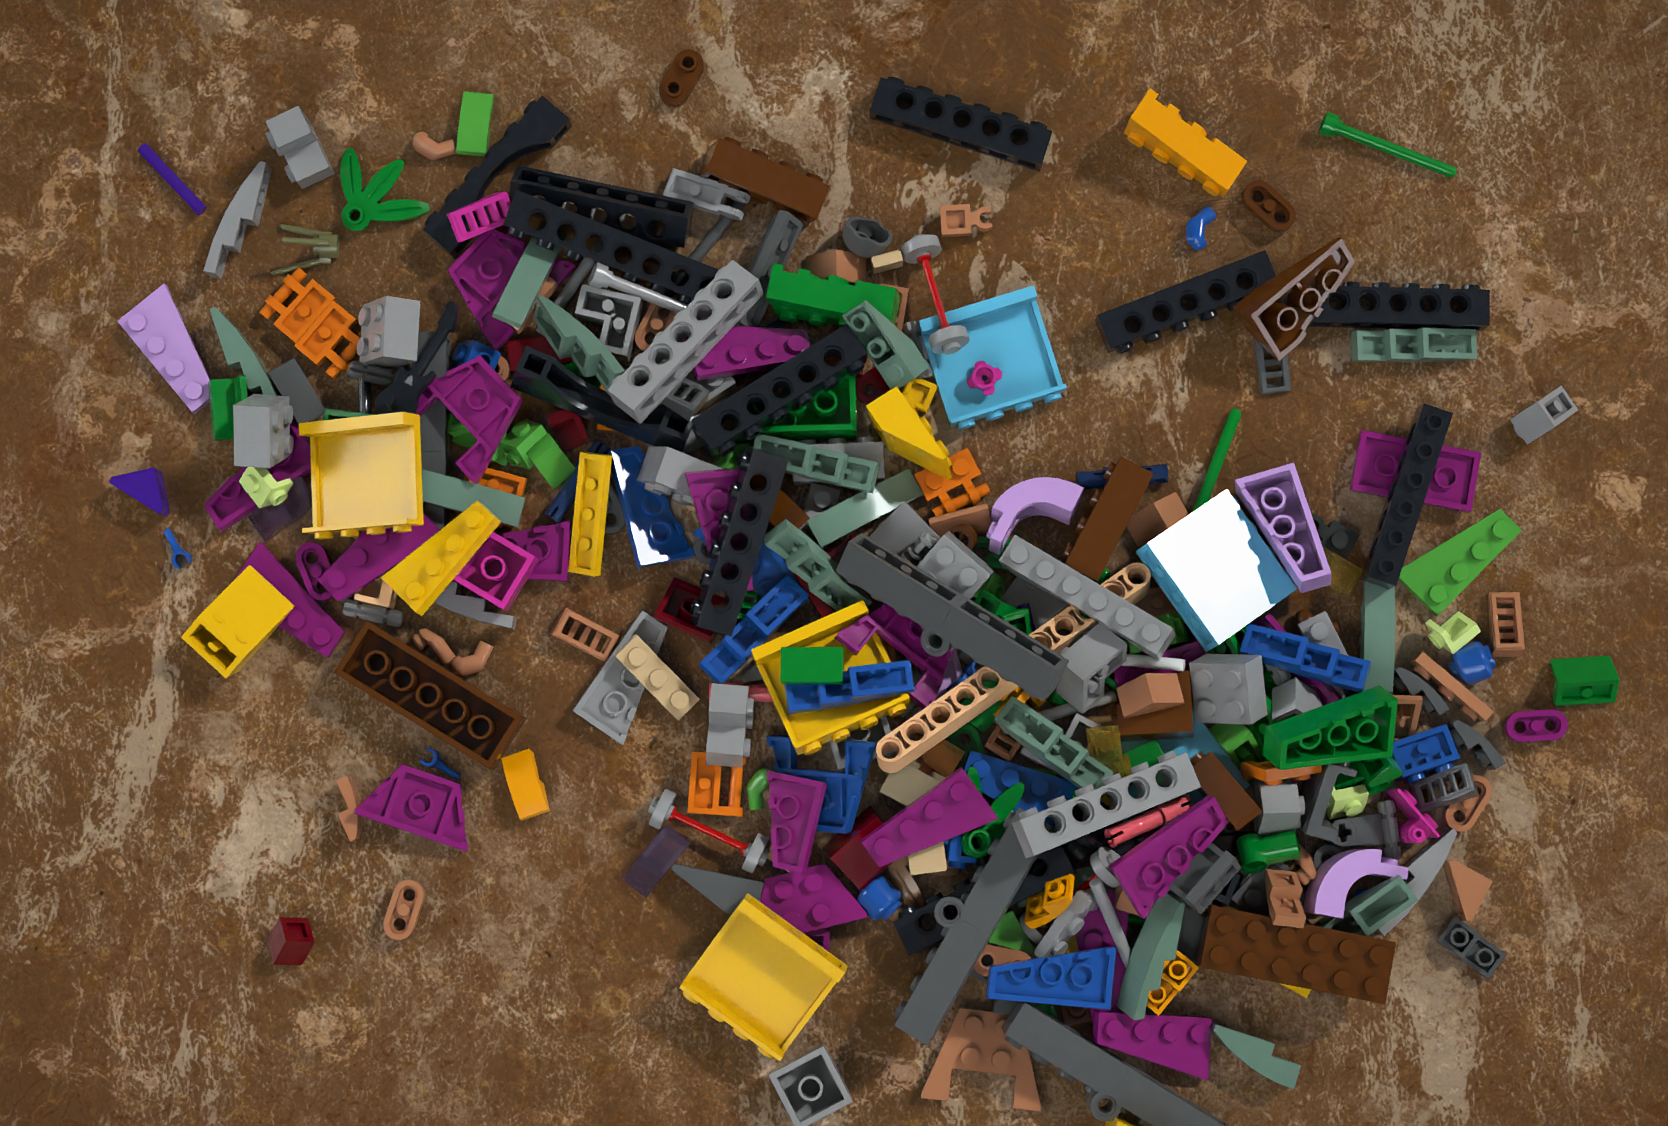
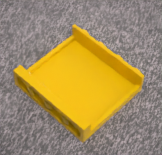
(365, 474)
(815, 728)
(762, 977)

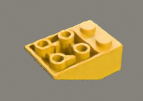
(907, 433)
(238, 622)

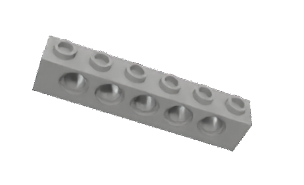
(684, 356)
(1179, 780)

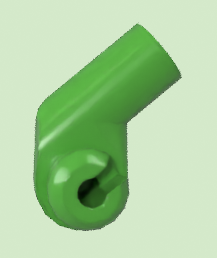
(755, 788)

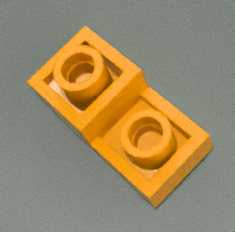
(524, 784)
(1051, 903)
(1174, 978)

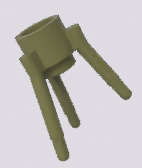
(324, 244)

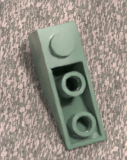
(886, 345)

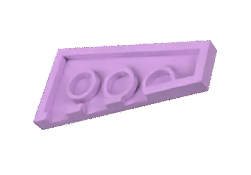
(164, 340)

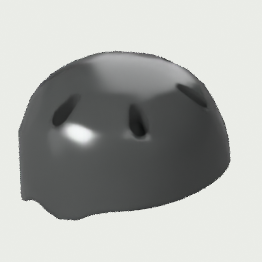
(865, 236)

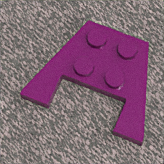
(484, 274)
(481, 404)
(905, 637)

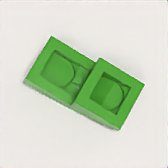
(474, 124)

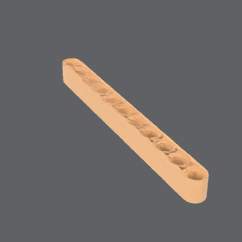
(985, 697)

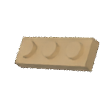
(656, 677)

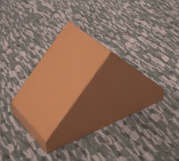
(837, 263)
(1156, 519)
(1149, 694)
(1407, 715)
(1466, 887)

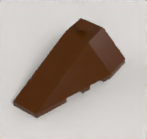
(1287, 303)

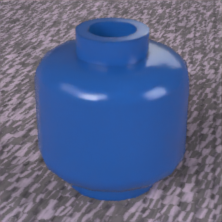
(1472, 663)
(879, 898)

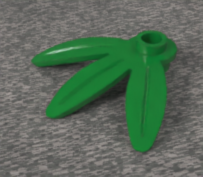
(367, 201)
(1001, 806)

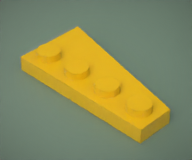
(434, 564)

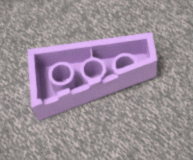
(1284, 518)

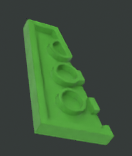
(1451, 566)

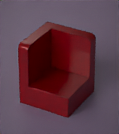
(568, 429)
(290, 941)

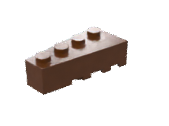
(764, 179)
(1107, 519)

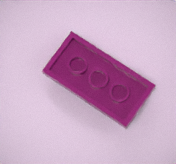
(1451, 483)

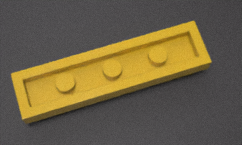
(590, 513)

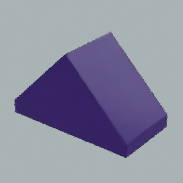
(146, 487)

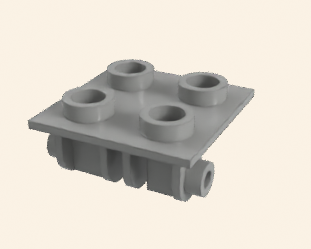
(906, 534)

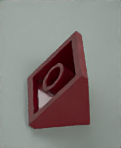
(676, 606)
(850, 853)

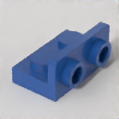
(1424, 753)

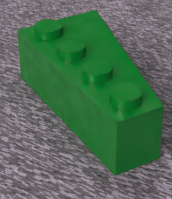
(825, 300)
(824, 418)
(1335, 733)

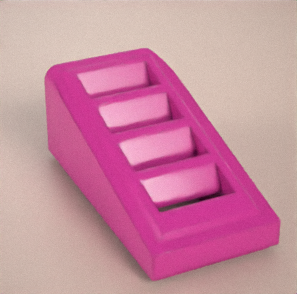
(497, 206)

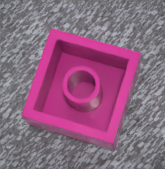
(497, 571)

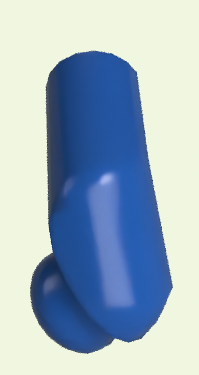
(1196, 228)

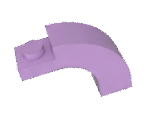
(1030, 498)
(1336, 875)

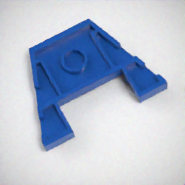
(842, 788)

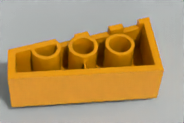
(1183, 145)

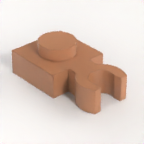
(958, 220)

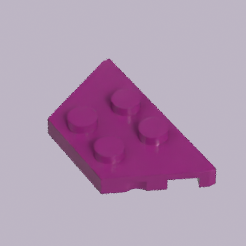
(418, 805)
(811, 899)

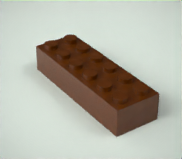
(430, 695)
(1295, 956)

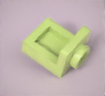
(263, 487)
(1453, 633)
(1347, 802)

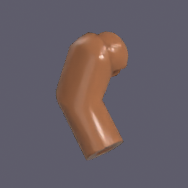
(432, 149)
(436, 643)
(473, 663)
(1307, 869)

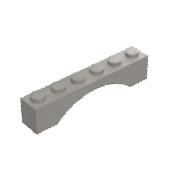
(1087, 596)

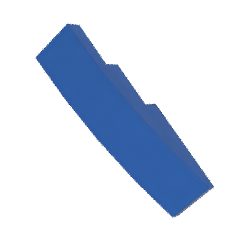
(754, 630)
(1306, 659)
(859, 686)

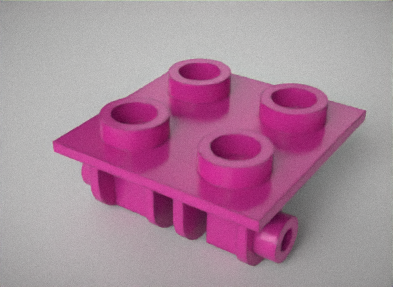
(1418, 826)

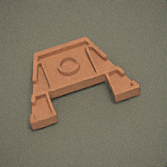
(979, 1044)

